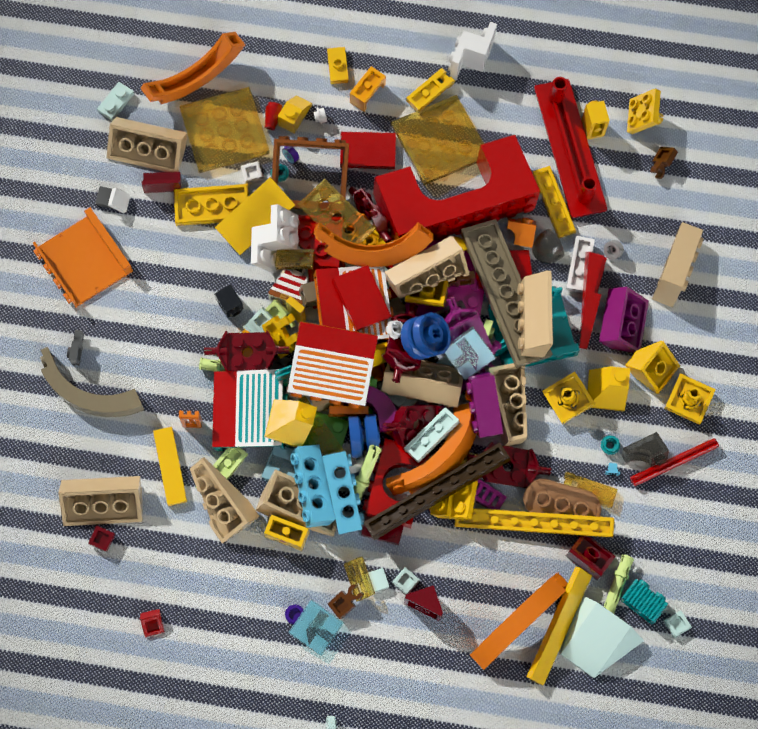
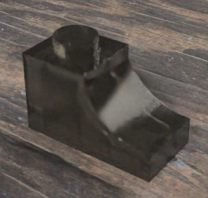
(649, 450)

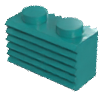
(644, 601)

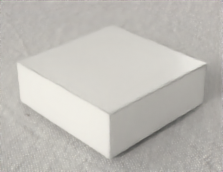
(252, 172)
(119, 200)

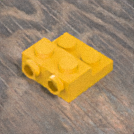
(458, 505)

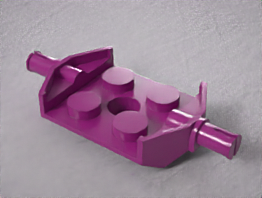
(462, 319)

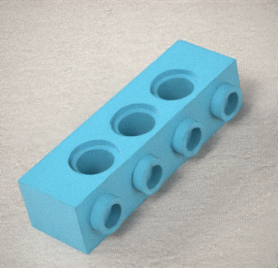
(312, 457)
(344, 523)

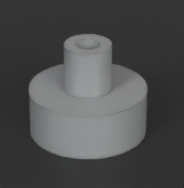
(613, 249)

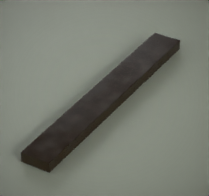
(437, 491)

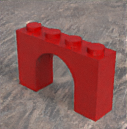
(391, 457)

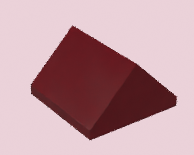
(590, 556)
(426, 602)

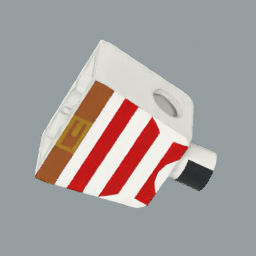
(288, 286)

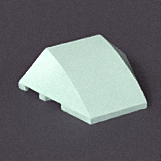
(597, 638)

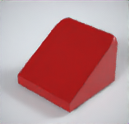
(152, 622)

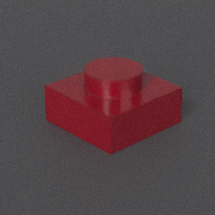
(101, 539)

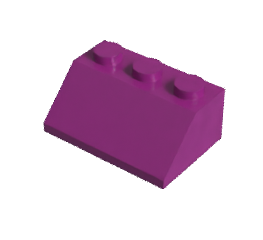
(624, 320)
(484, 405)

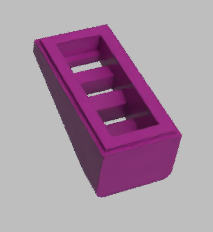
(482, 485)

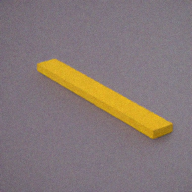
(539, 522)

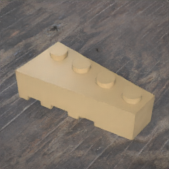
(678, 264)
(428, 268)
(512, 402)

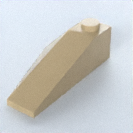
(282, 501)
(224, 503)

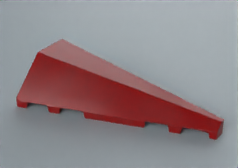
(593, 274)

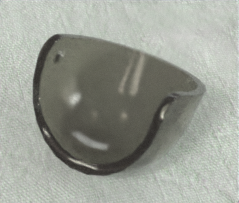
(547, 247)

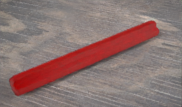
(674, 462)

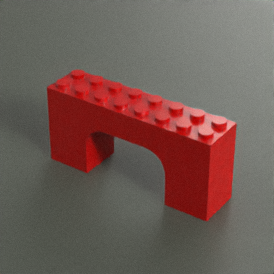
(507, 192)

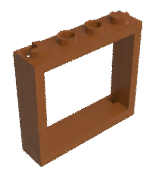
(320, 143)

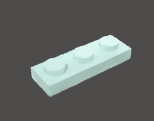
(431, 435)

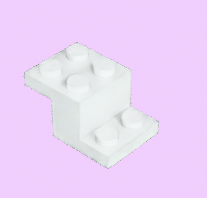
(472, 50)
(279, 235)

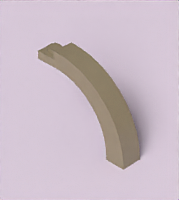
(97, 405)

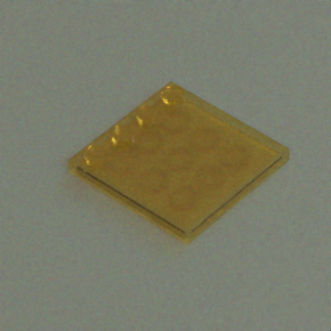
(224, 129)
(438, 139)

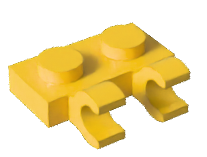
(279, 334)

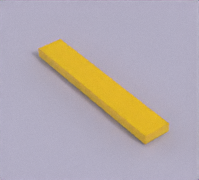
(559, 626)

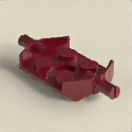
(372, 211)
(231, 351)
(395, 353)
(404, 422)
(523, 468)

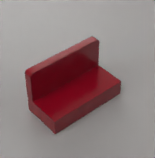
(161, 182)

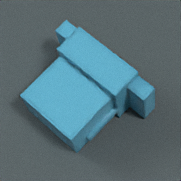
(612, 469)

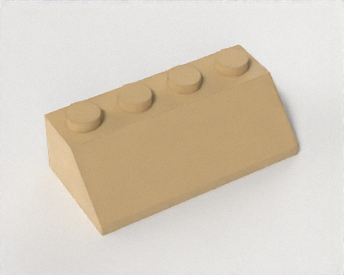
(146, 145)
(536, 314)
(429, 383)
(101, 501)

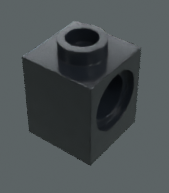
(229, 301)

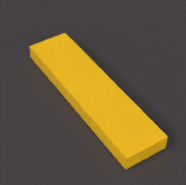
(554, 202)
(170, 466)

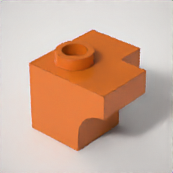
(524, 231)

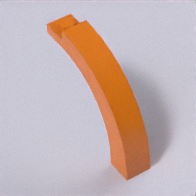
(198, 74)
(374, 255)
(443, 461)
(519, 620)

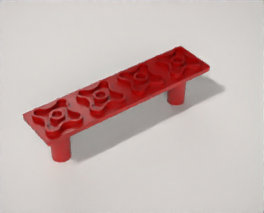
(570, 148)

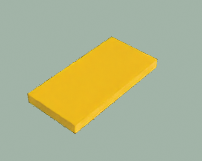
(207, 204)
(251, 213)

